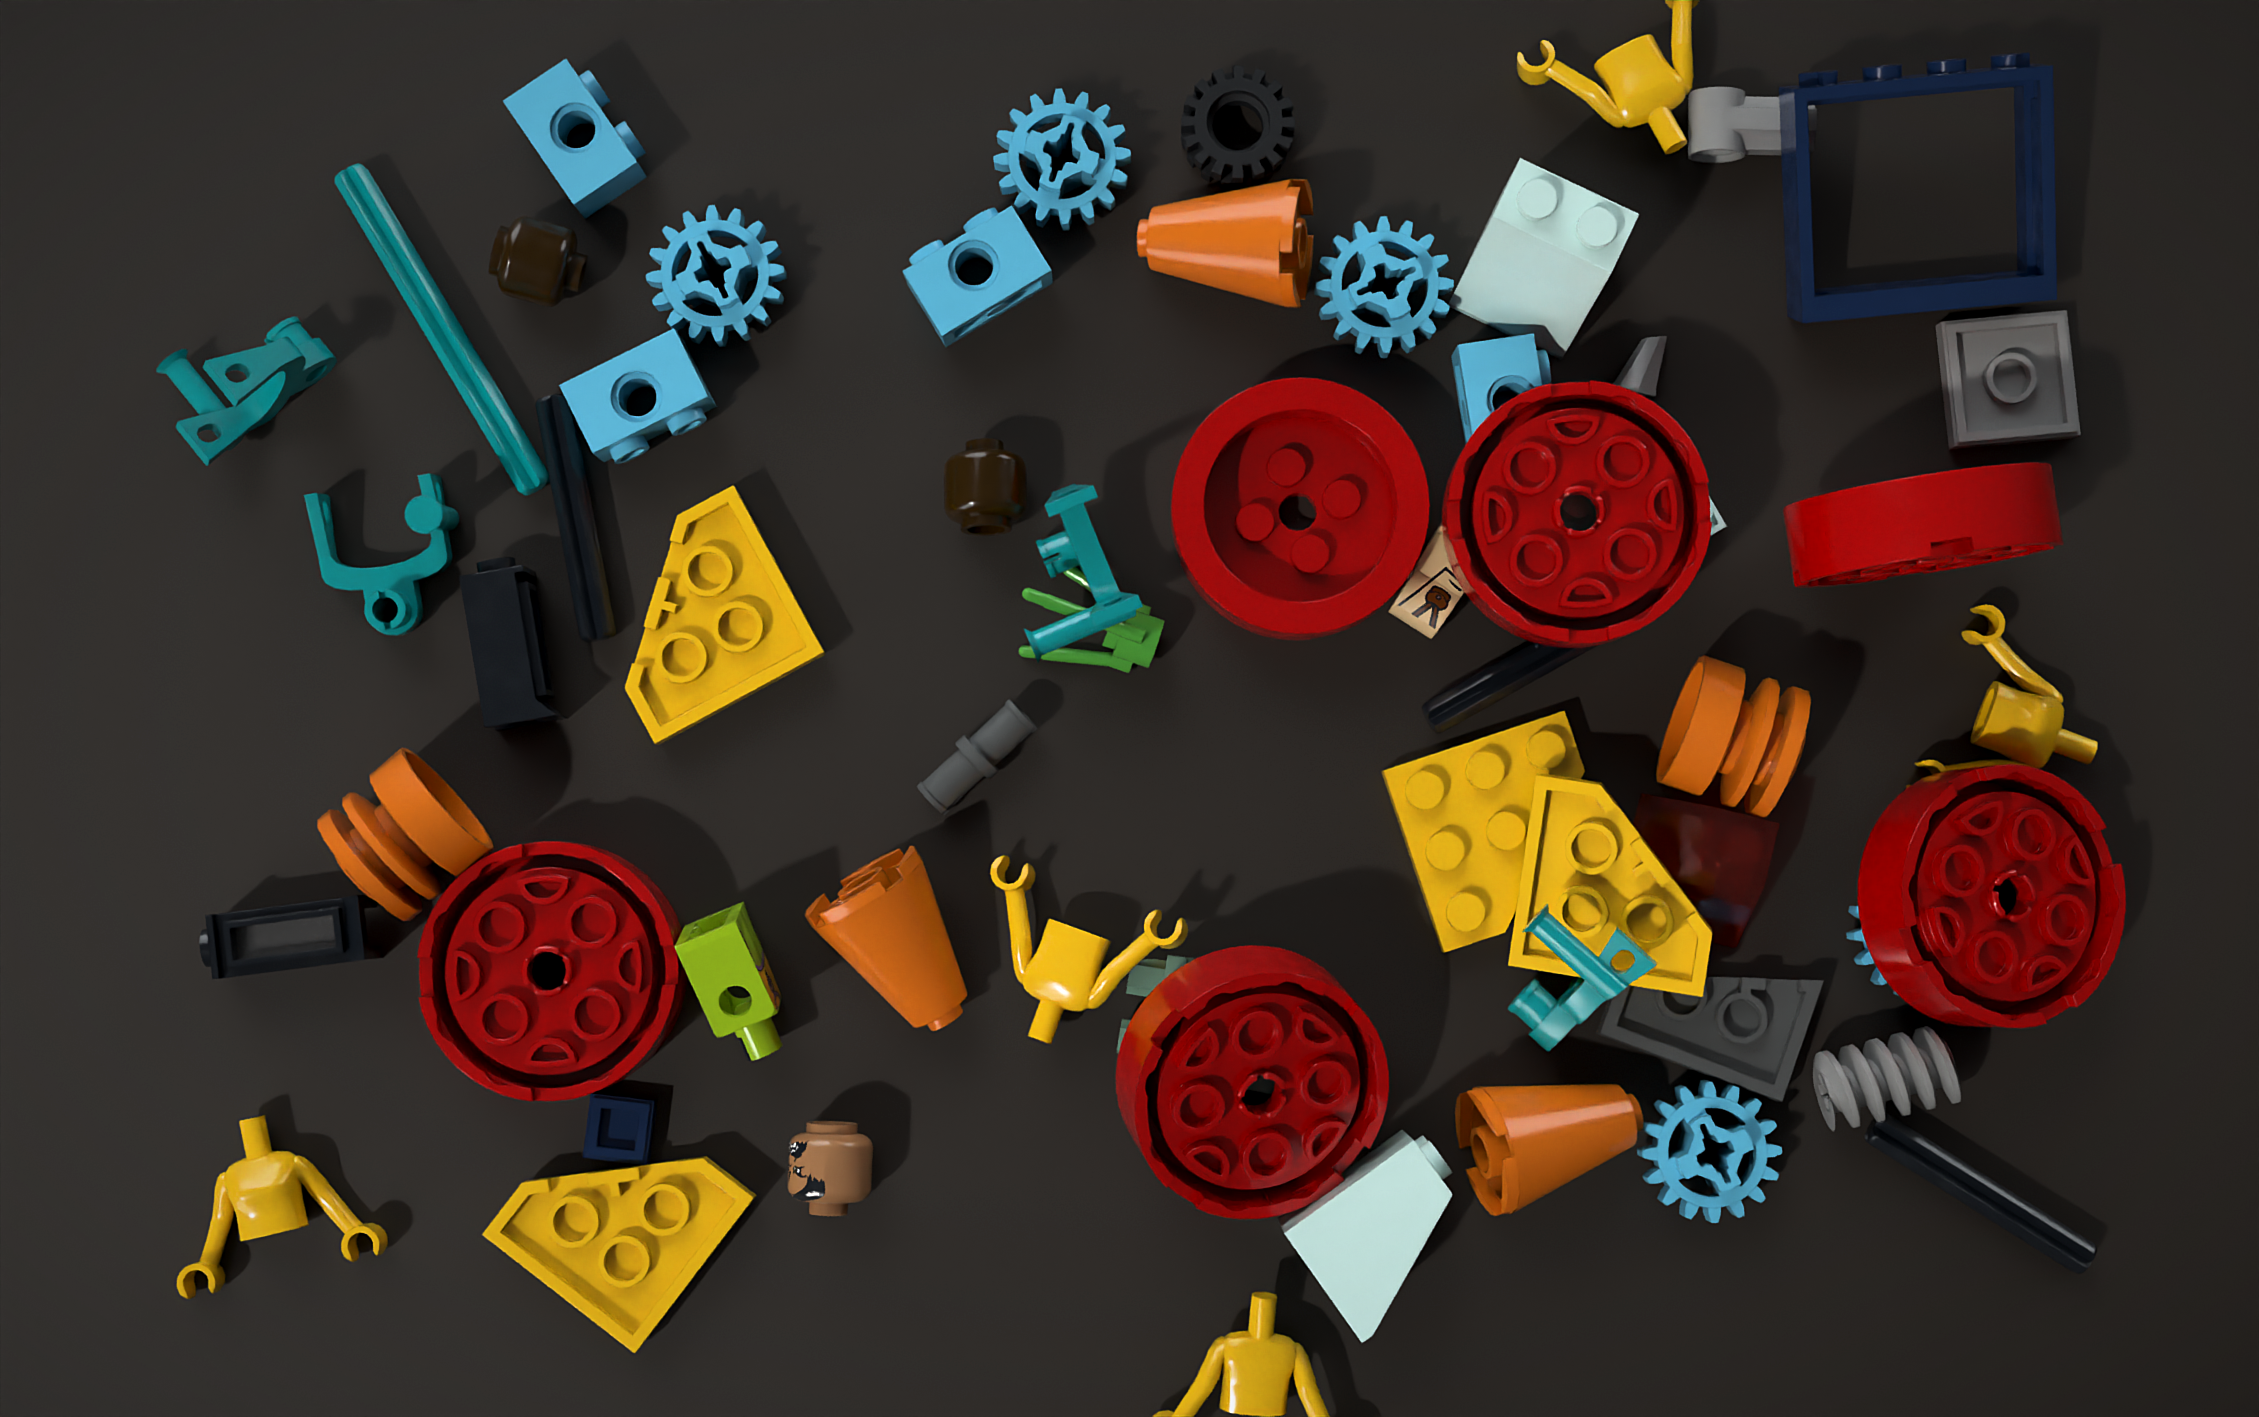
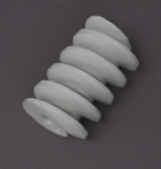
(1884, 1075)

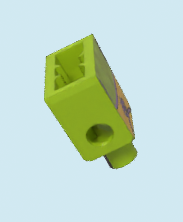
(728, 953)

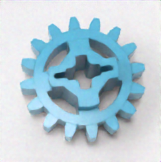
(1039, 148)
(1372, 262)
(739, 267)
(1735, 1141)

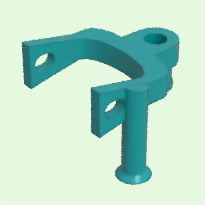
(273, 374)
(1081, 548)
(396, 581)
(1600, 981)

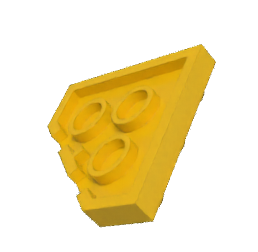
(715, 621)
(1470, 821)
(1600, 877)
(621, 1237)

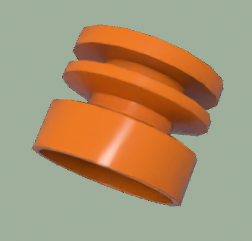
(1748, 741)
(393, 845)

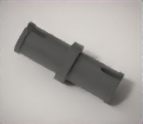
(976, 757)

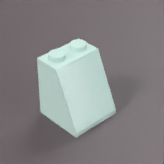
(1543, 258)
(1372, 1227)

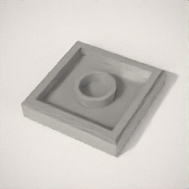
(2007, 379)

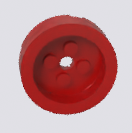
(1312, 444)
(1923, 524)
(1563, 582)
(1941, 925)
(618, 959)
(1203, 1045)

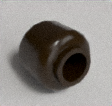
(537, 261)
(985, 488)

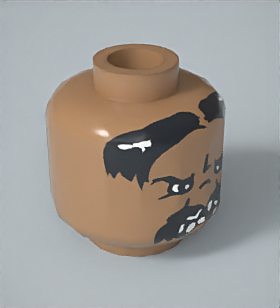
(830, 1167)

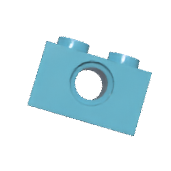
(547, 114)
(961, 308)
(1495, 367)
(602, 394)

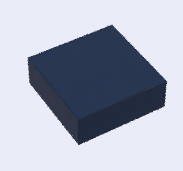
(620, 1128)

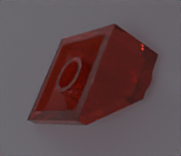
(1713, 857)

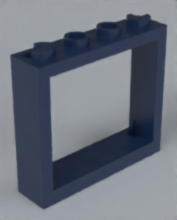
(2035, 191)

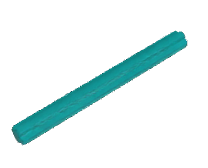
(442, 329)

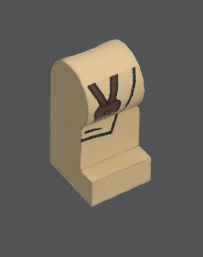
(1429, 591)

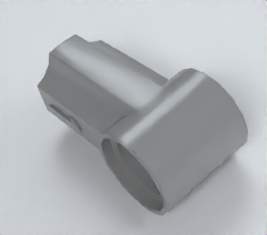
(1730, 125)

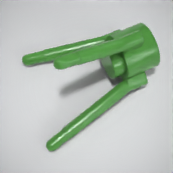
(1131, 640)

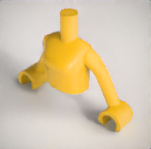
(1636, 78)
(2013, 721)
(1068, 960)
(269, 1201)
(1254, 1370)

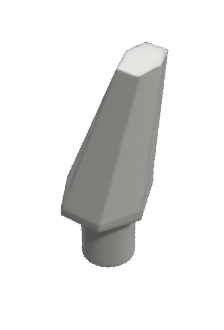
(1643, 367)

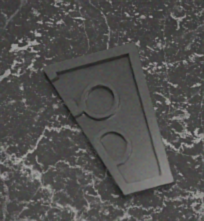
(1734, 1033)

